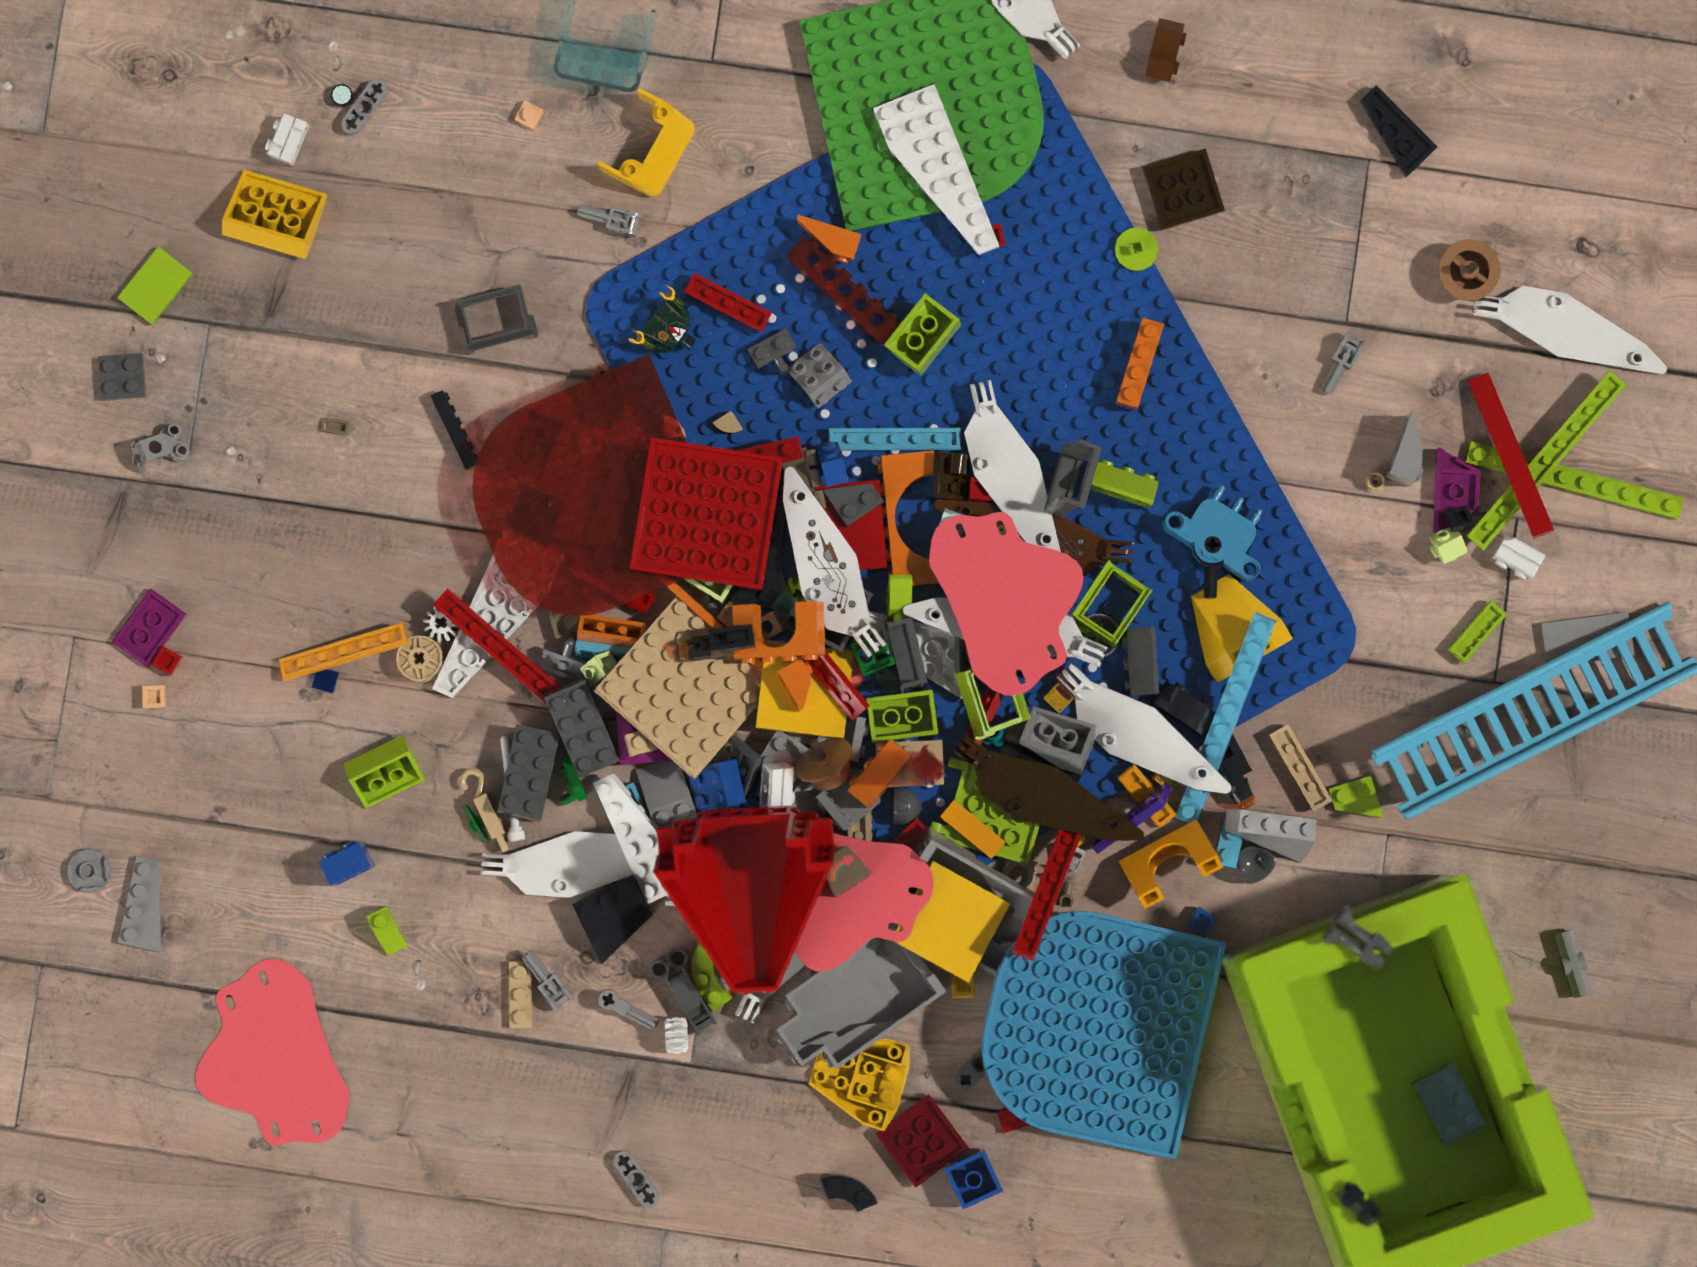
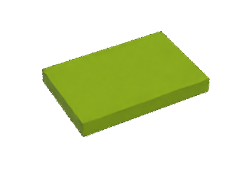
(155, 285)

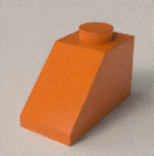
(796, 681)

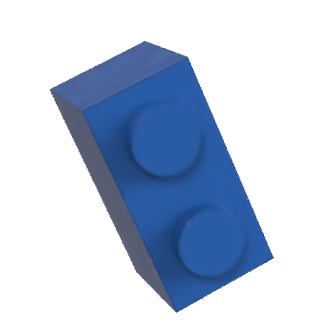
(832, 463)

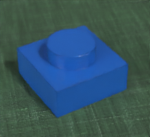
(1201, 921)

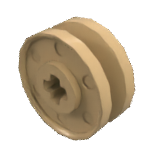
(407, 660)

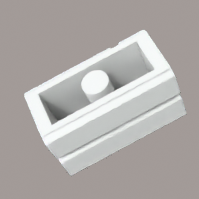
(287, 139)
(1518, 557)
(777, 785)

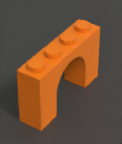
(806, 641)

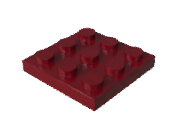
(922, 1140)

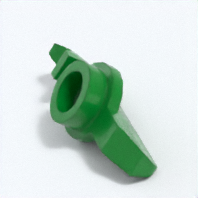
(476, 823)

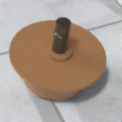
(825, 764)

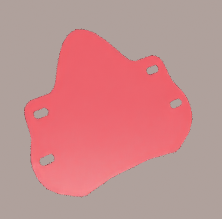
(1005, 598)
(847, 922)
(274, 1057)

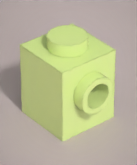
(1447, 545)
(598, 668)

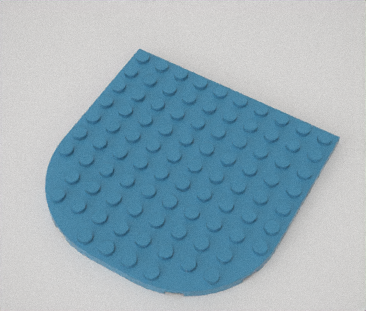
(1102, 1030)

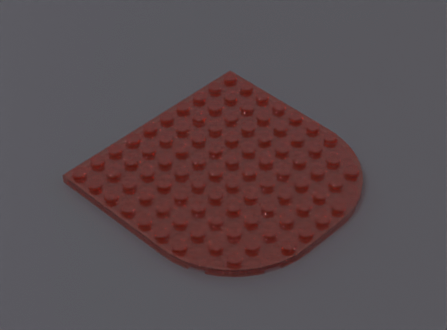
(566, 488)

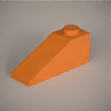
(836, 240)

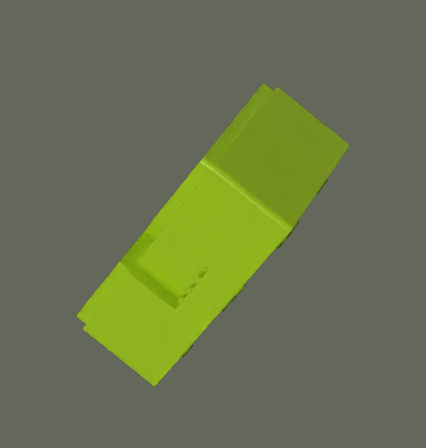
(1340, 1068)

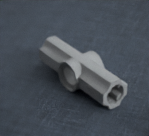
(1573, 963)

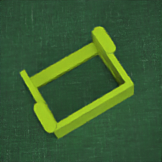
(1086, 625)
(976, 711)

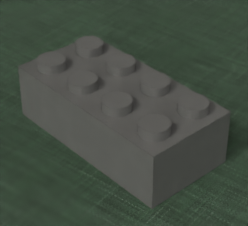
(581, 727)
(528, 773)

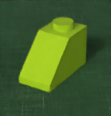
(898, 596)
(387, 930)

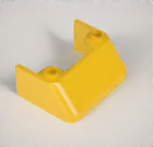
(664, 154)

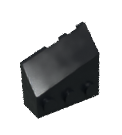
(612, 915)

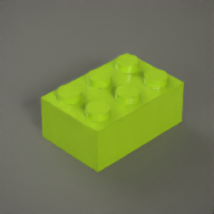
(902, 716)

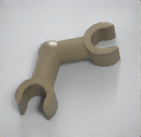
(1067, 890)

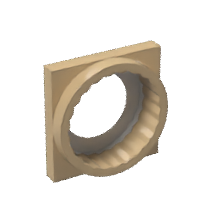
(1031, 868)

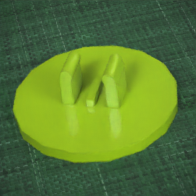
(1136, 249)

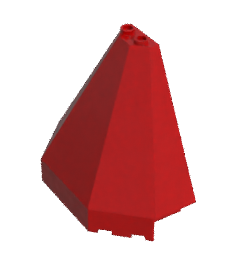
(746, 885)

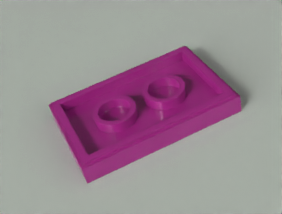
(149, 627)

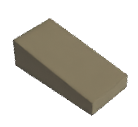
(336, 426)

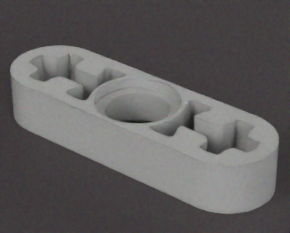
(355, 107)
(651, 1189)

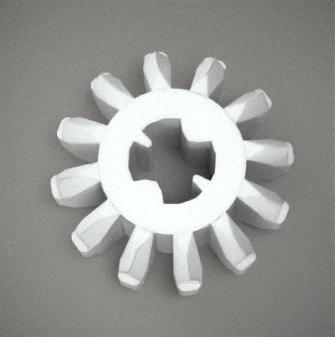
(441, 631)
(676, 1035)

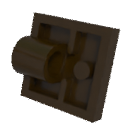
(951, 476)

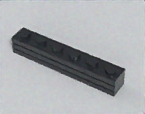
(454, 429)

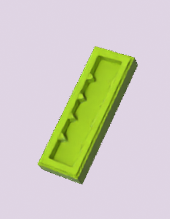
(1477, 631)

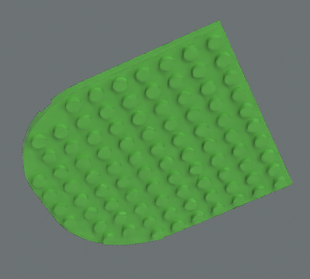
(903, 46)

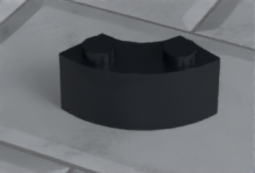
(1185, 708)
(849, 1189)

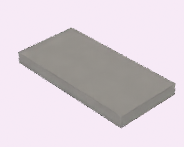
(1566, 635)

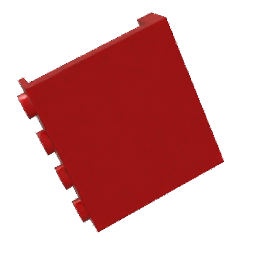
(865, 534)

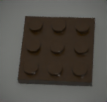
(1183, 189)

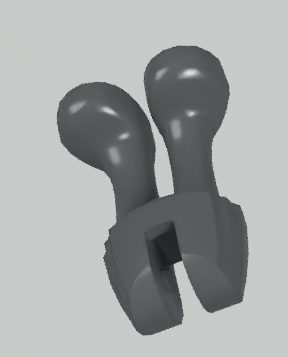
(1371, 940)

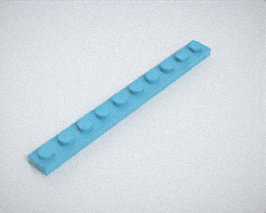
(1229, 710)

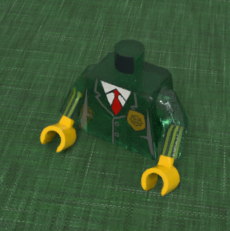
(667, 326)

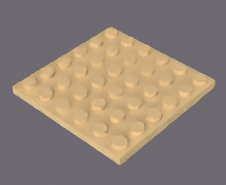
(678, 703)

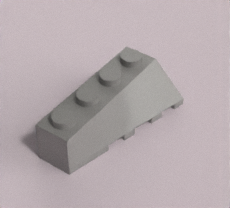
(1280, 833)

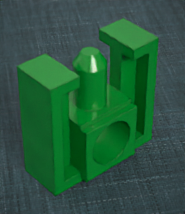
(874, 664)

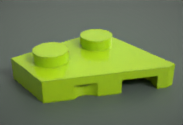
(1356, 798)

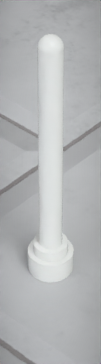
(515, 832)

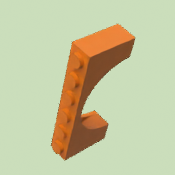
(898, 474)

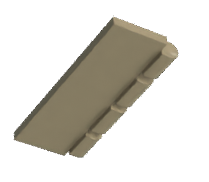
(810, 477)

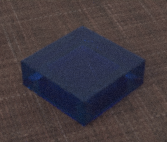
(325, 680)

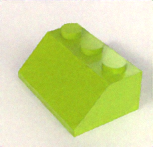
(923, 334)
(1124, 484)
(383, 771)

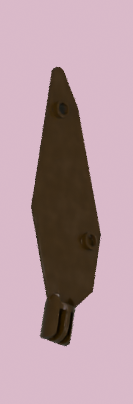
(1043, 795)

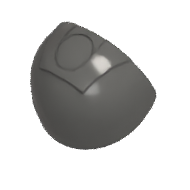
(906, 806)
(1255, 864)

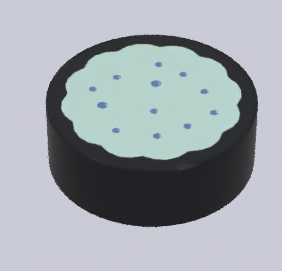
(342, 95)

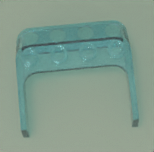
(600, 64)

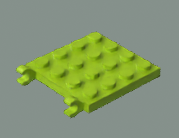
(1016, 833)

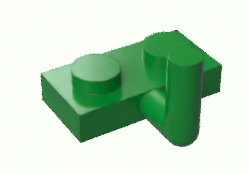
(575, 786)

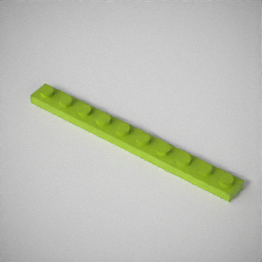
(1549, 457)
(1588, 484)

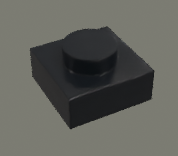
(1459, 518)

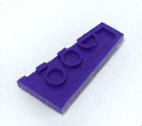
(1139, 813)

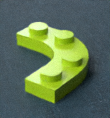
(707, 981)

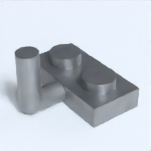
(772, 350)
(562, 662)

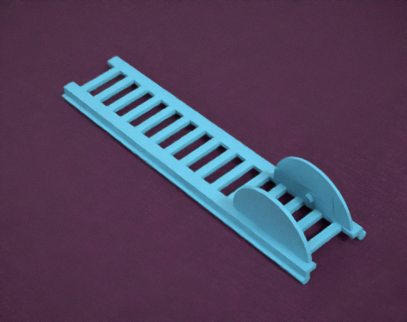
(1470, 776)

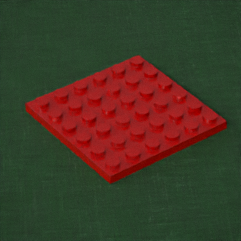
(706, 513)

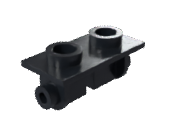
(1367, 1212)

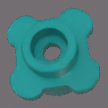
(997, 741)

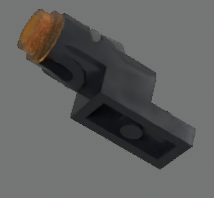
(717, 643)
(1233, 772)

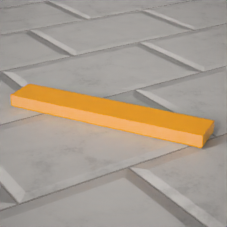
(343, 651)

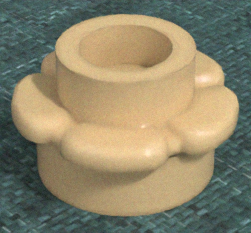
(1379, 477)

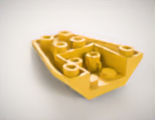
(1224, 624)
(868, 1084)

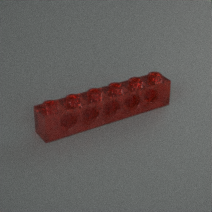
(798, 257)
(926, 767)

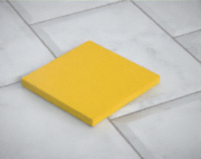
(821, 711)
(955, 923)

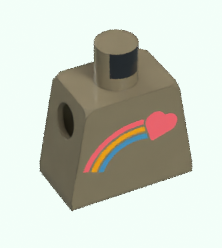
(846, 871)

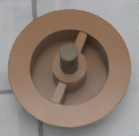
(1469, 269)

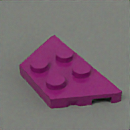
(1455, 486)

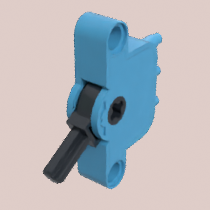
(1226, 530)

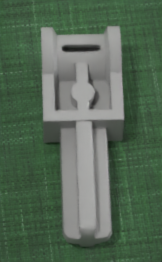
(616, 219)
(1344, 358)
(549, 985)
(628, 1010)

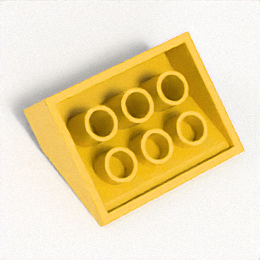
(273, 214)

